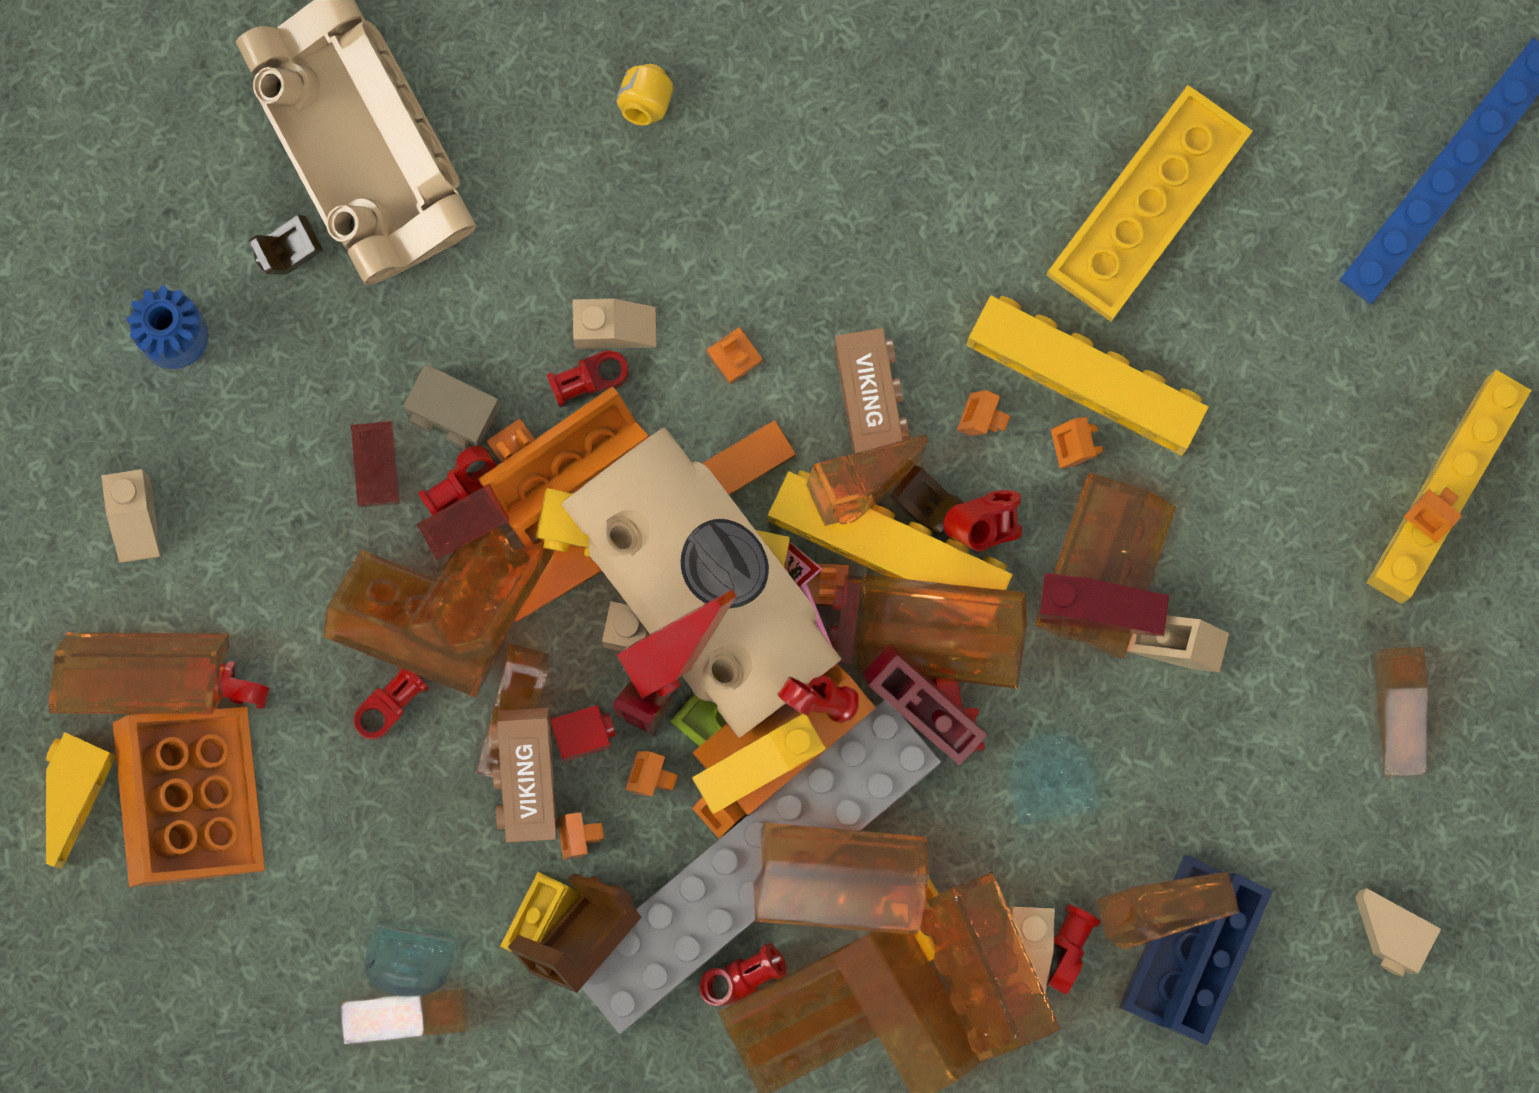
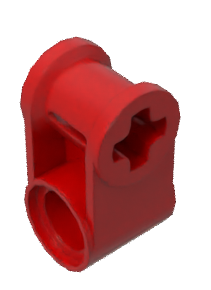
(985, 520)

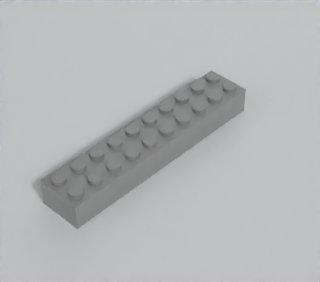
(715, 893)

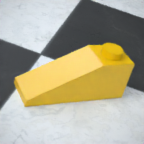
(758, 763)
(72, 786)

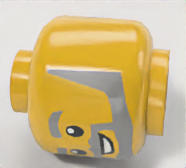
(644, 94)

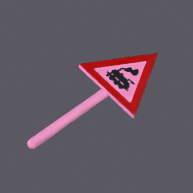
(802, 570)

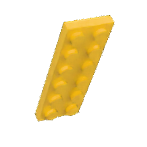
(1149, 203)

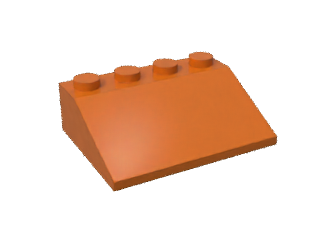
(188, 796)

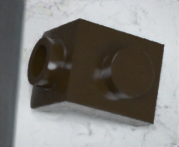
(286, 247)
(924, 499)

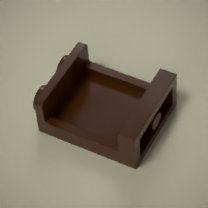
(581, 936)

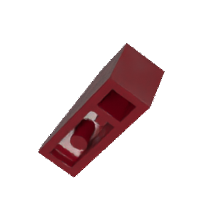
(1102, 605)
(924, 704)
(642, 712)

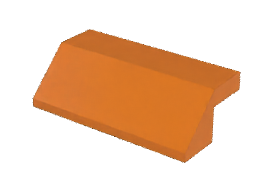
(563, 460)
(726, 742)

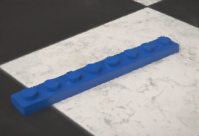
(1446, 177)

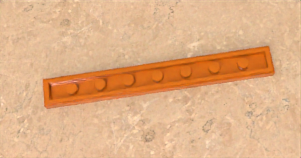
(733, 470)

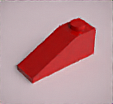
(672, 650)

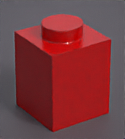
(582, 733)

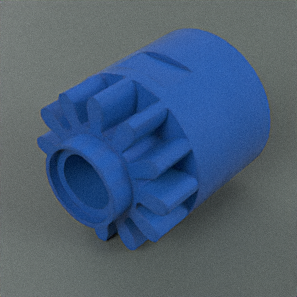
(179, 343)

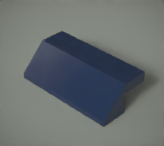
(1190, 973)

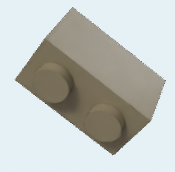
(450, 407)

